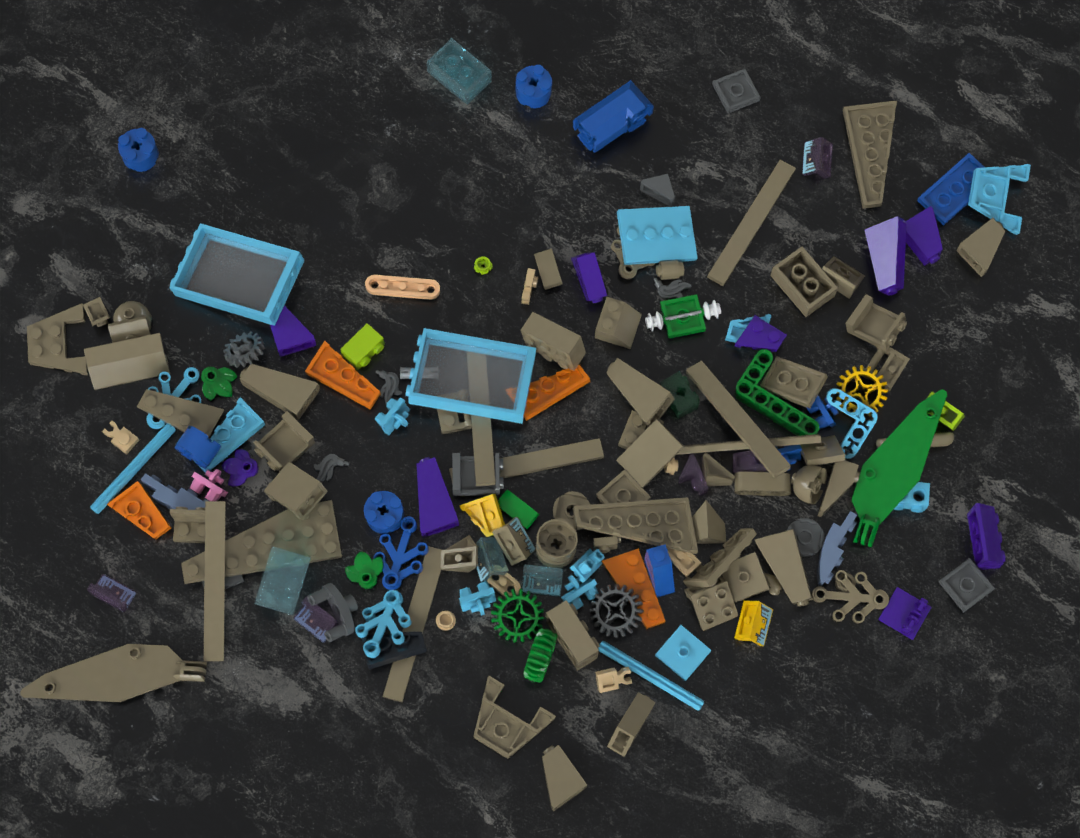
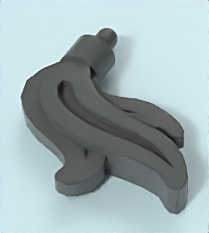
(672, 290)
(391, 385)
(327, 465)

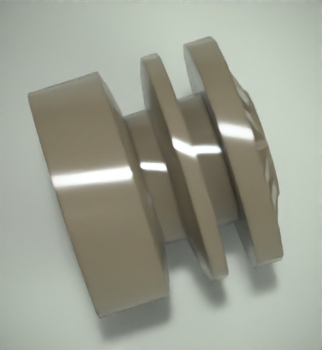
(557, 533)

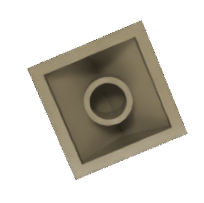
(843, 276)

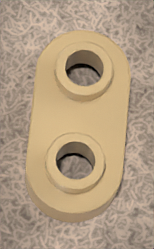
(504, 582)

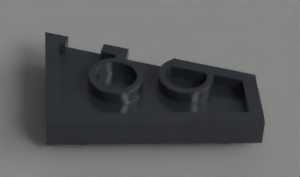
(391, 652)

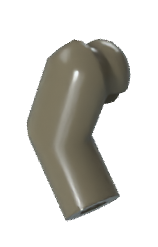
(773, 583)

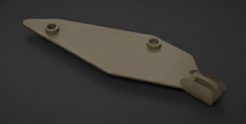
(117, 675)

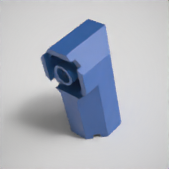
(613, 117)

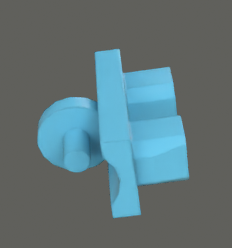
(395, 417)
(587, 564)
(587, 587)
(479, 600)

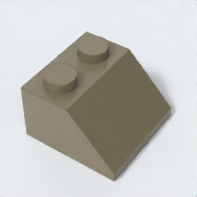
(617, 323)

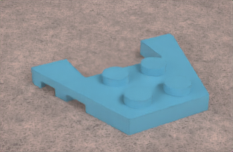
(990, 192)

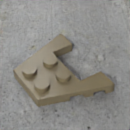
(48, 342)
(502, 729)

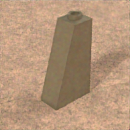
(280, 389)
(642, 393)
(787, 564)

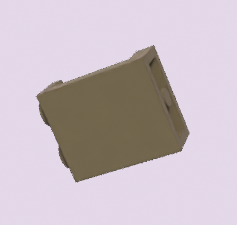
(875, 324)
(284, 443)
(296, 490)

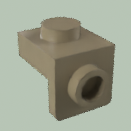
(96, 312)
(606, 544)

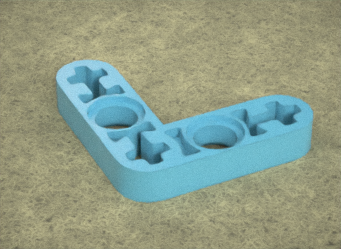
(858, 415)

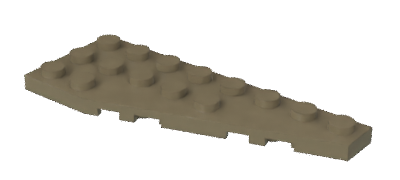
(249, 550)

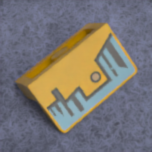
(753, 622)

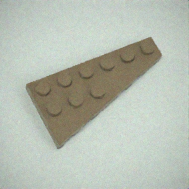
(870, 138)
(643, 521)

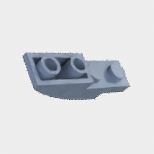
(168, 495)
(830, 552)

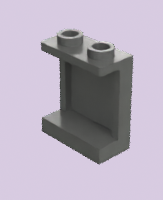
(464, 477)

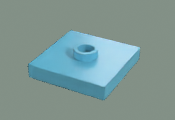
(683, 652)

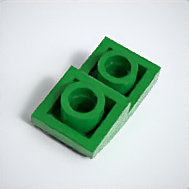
(517, 508)

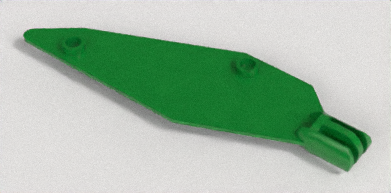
(895, 467)

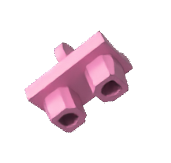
(200, 482)

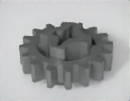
(245, 349)

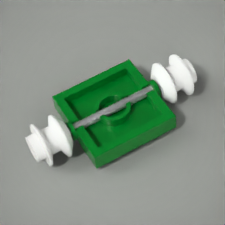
(682, 316)

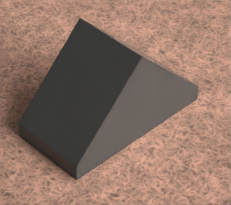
(659, 188)

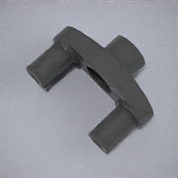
(341, 607)

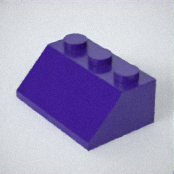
(985, 537)

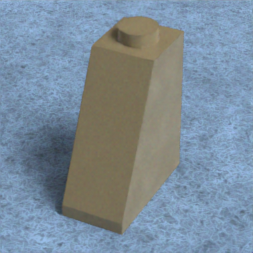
(981, 246)
(631, 724)
(561, 777)

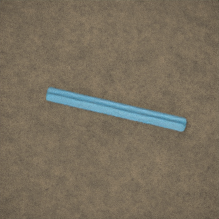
(136, 464)
(651, 675)

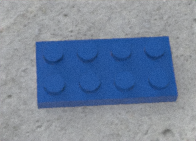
(952, 190)

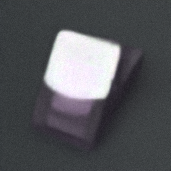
(747, 462)
(693, 471)

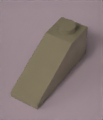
(840, 481)

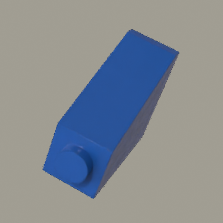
(660, 570)

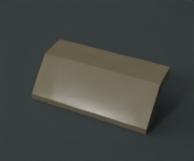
(126, 361)

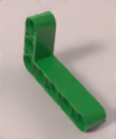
(771, 401)

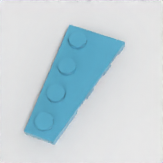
(234, 431)

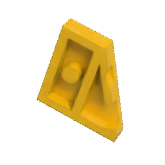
(485, 513)

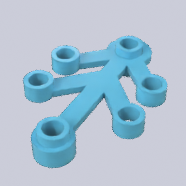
(177, 392)
(383, 621)

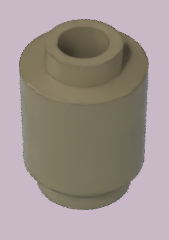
(670, 269)

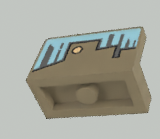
(514, 541)

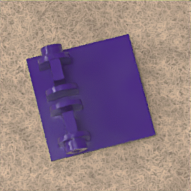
(905, 613)

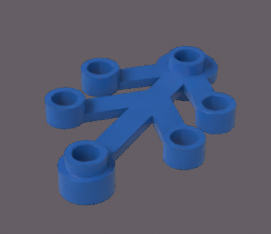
(400, 557)

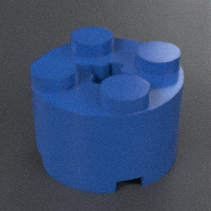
(533, 86)
(138, 149)
(197, 446)
(378, 503)

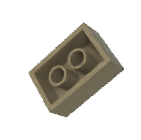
(804, 281)
(553, 341)
(572, 634)

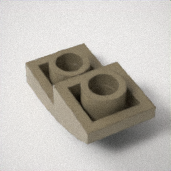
(548, 269)

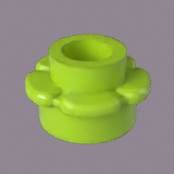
(482, 261)

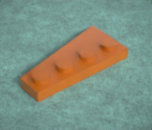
(341, 376)
(552, 389)
(631, 571)

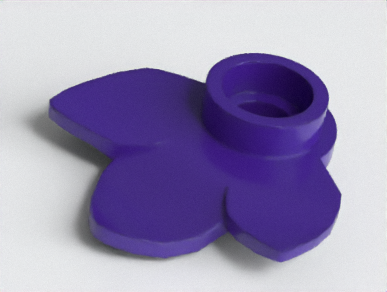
(237, 467)

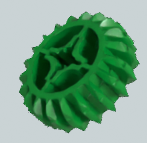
(535, 617)
(540, 655)

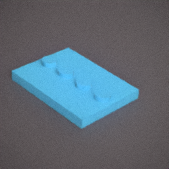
(656, 235)

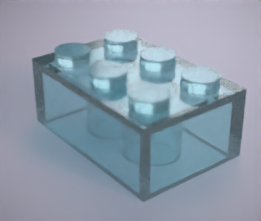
(459, 71)
(282, 580)

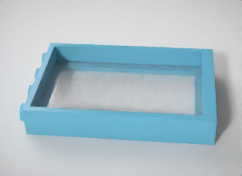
(237, 274)
(471, 375)

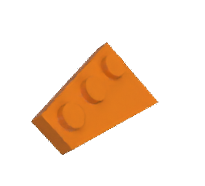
(141, 510)

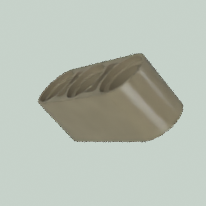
(762, 484)

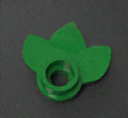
(219, 384)
(364, 567)

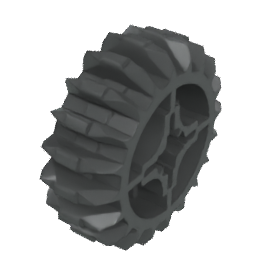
(621, 603)

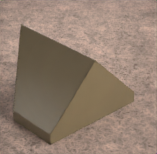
(715, 473)
(708, 525)
(460, 556)

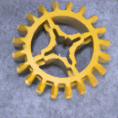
(856, 375)

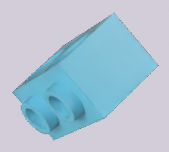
(921, 489)

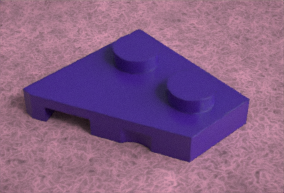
(761, 336)

